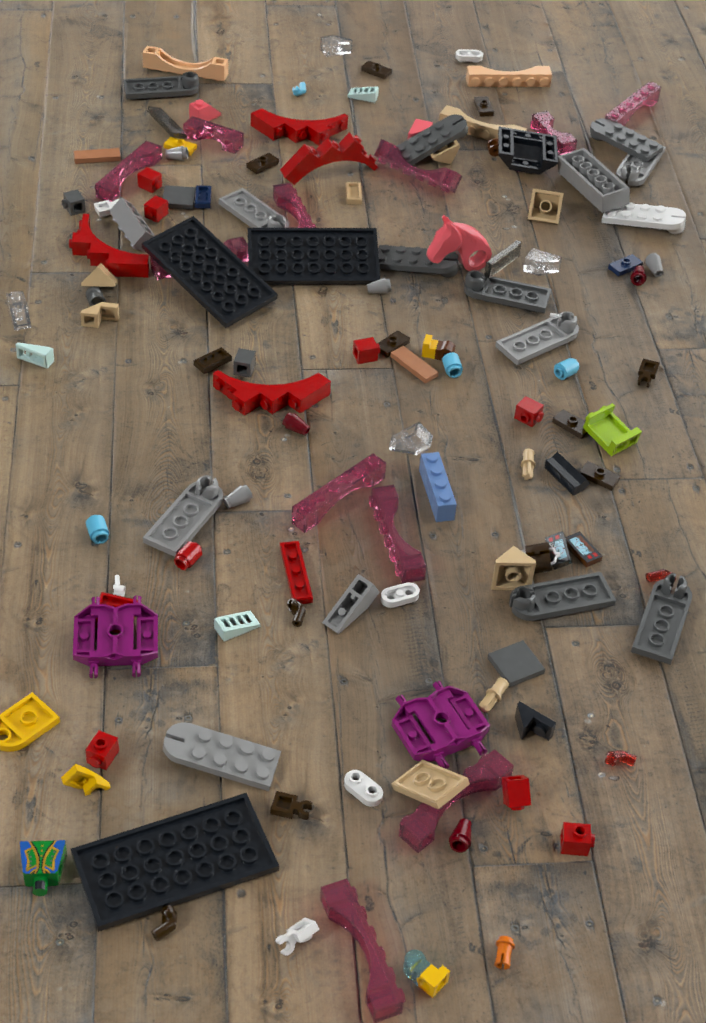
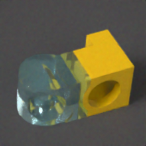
(424, 973)

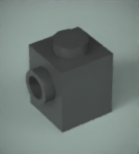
(73, 202)
(244, 362)

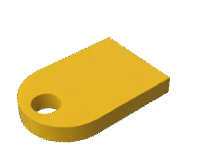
(25, 723)

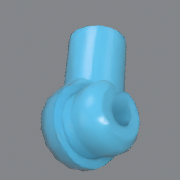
(299, 90)

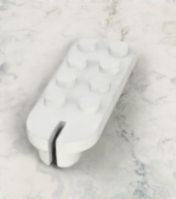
(647, 216)

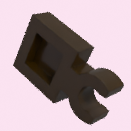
(647, 371)
(287, 805)

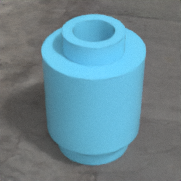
(452, 365)
(566, 368)
(97, 529)

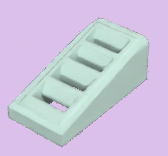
(367, 94)
(41, 355)
(221, 624)

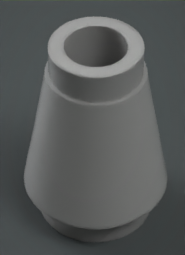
(177, 153)
(654, 263)
(380, 286)
(239, 496)

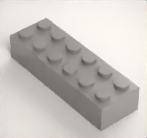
(593, 180)

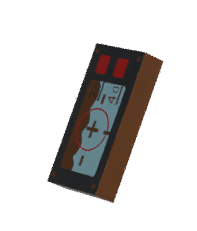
(583, 549)

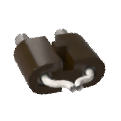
(542, 555)

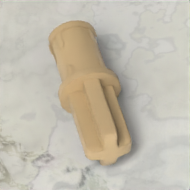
(528, 464)
(493, 695)

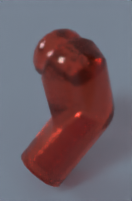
(657, 575)
(620, 755)

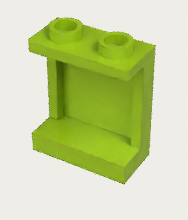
(610, 430)

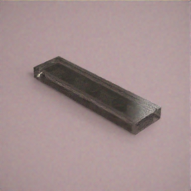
(166, 122)
(502, 259)

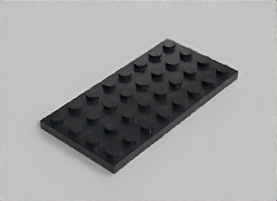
(314, 255)
(209, 271)
(173, 861)

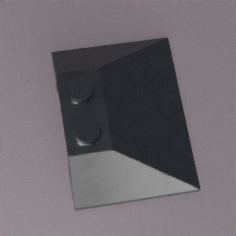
(527, 150)

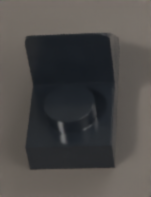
(530, 719)

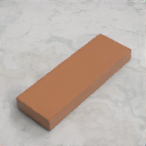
(97, 155)
(414, 364)

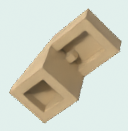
(102, 311)

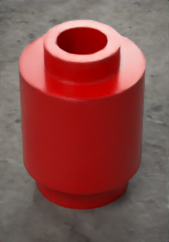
(188, 555)

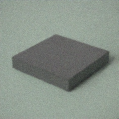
(179, 197)
(516, 663)

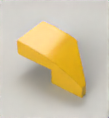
(85, 779)

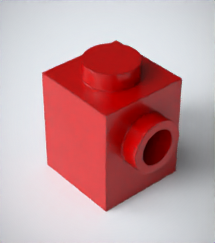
(149, 180)
(156, 208)
(365, 350)
(529, 411)
(102, 750)
(516, 792)
(576, 839)

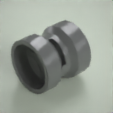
(94, 295)

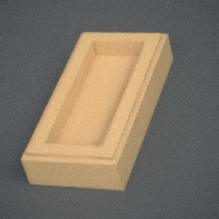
(353, 193)

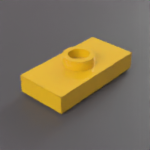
(175, 142)

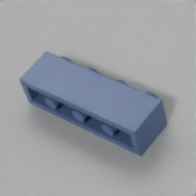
(437, 487)

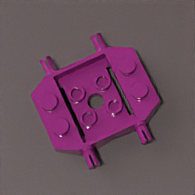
(115, 649)
(463, 727)

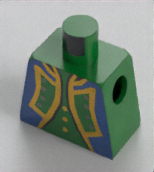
(42, 864)

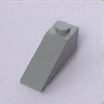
(351, 604)

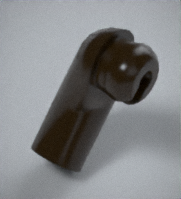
(297, 610)
(169, 923)

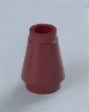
(638, 276)
(295, 424)
(461, 836)

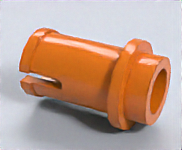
(505, 946)

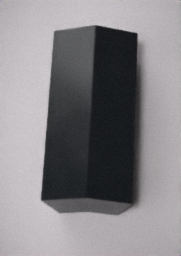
(566, 474)

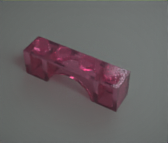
(543, 123)
(200, 129)

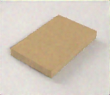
(430, 784)

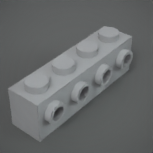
(131, 223)

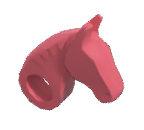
(463, 240)

